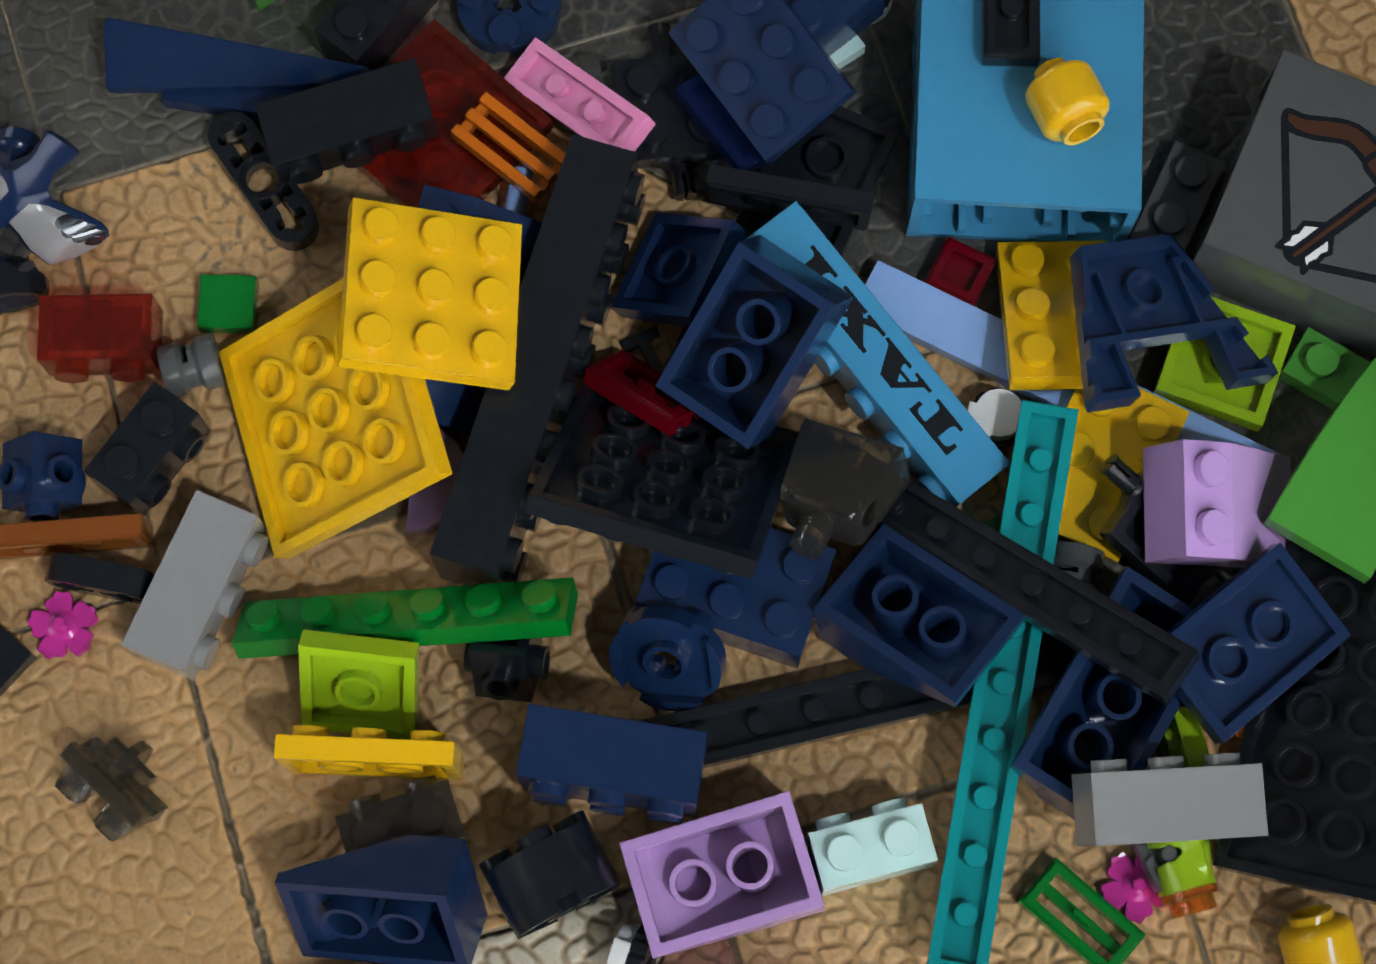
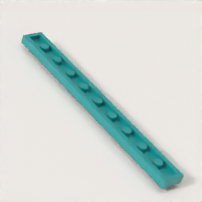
(1001, 704)

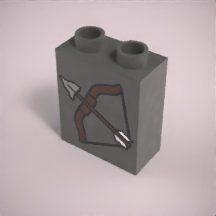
(1301, 206)

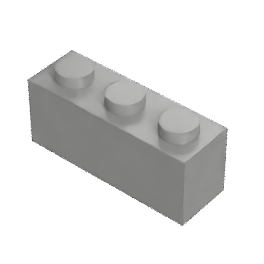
(196, 586)
(1169, 801)

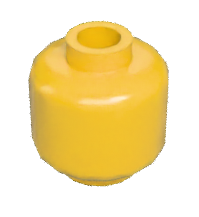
(1067, 101)
(1319, 937)

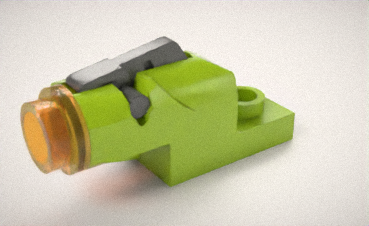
(1181, 869)

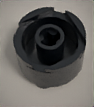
(550, 874)

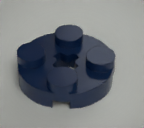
(505, 29)
(673, 630)

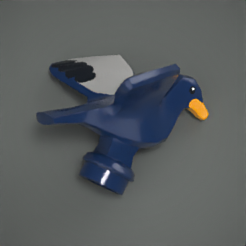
(43, 225)

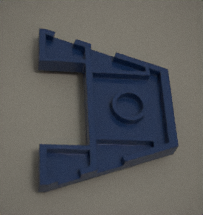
(1147, 297)

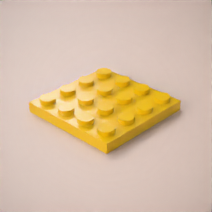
(322, 436)

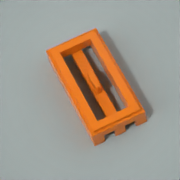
(477, 119)

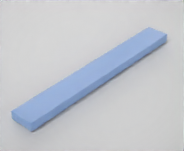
(977, 342)

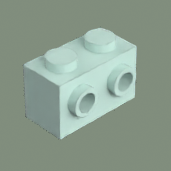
(870, 848)

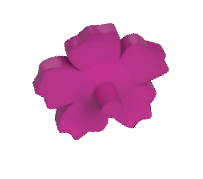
(64, 626)
(1129, 888)

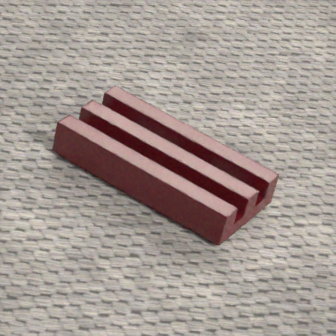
(632, 386)

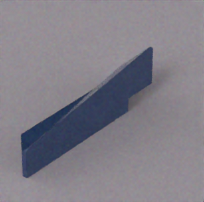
(208, 71)

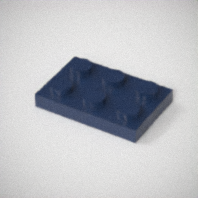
(763, 69)
(1254, 642)

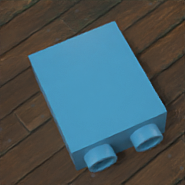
(978, 152)

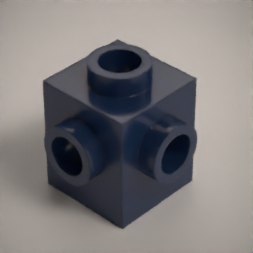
(42, 475)

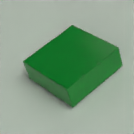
(227, 304)

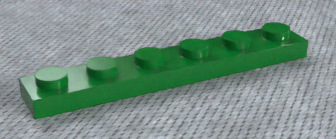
(412, 615)

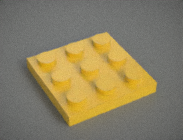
(430, 295)

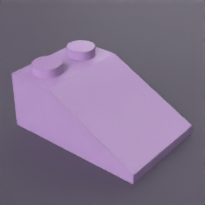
(1210, 502)
(722, 876)

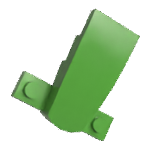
(1333, 488)

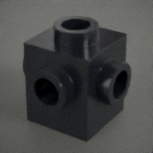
(507, 667)

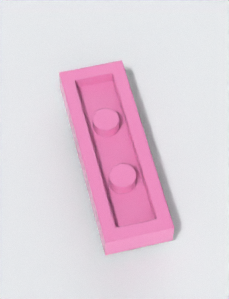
(577, 98)

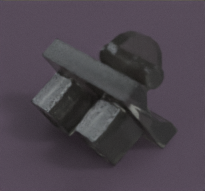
(118, 778)

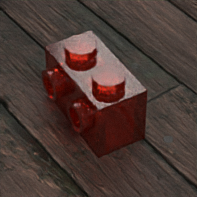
(99, 336)

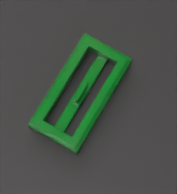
(1091, 897)

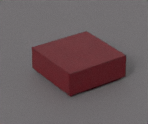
(961, 271)

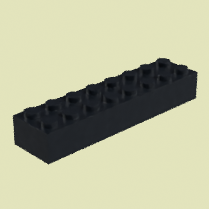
(557, 313)

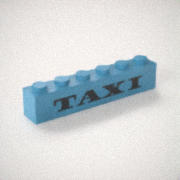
(889, 375)

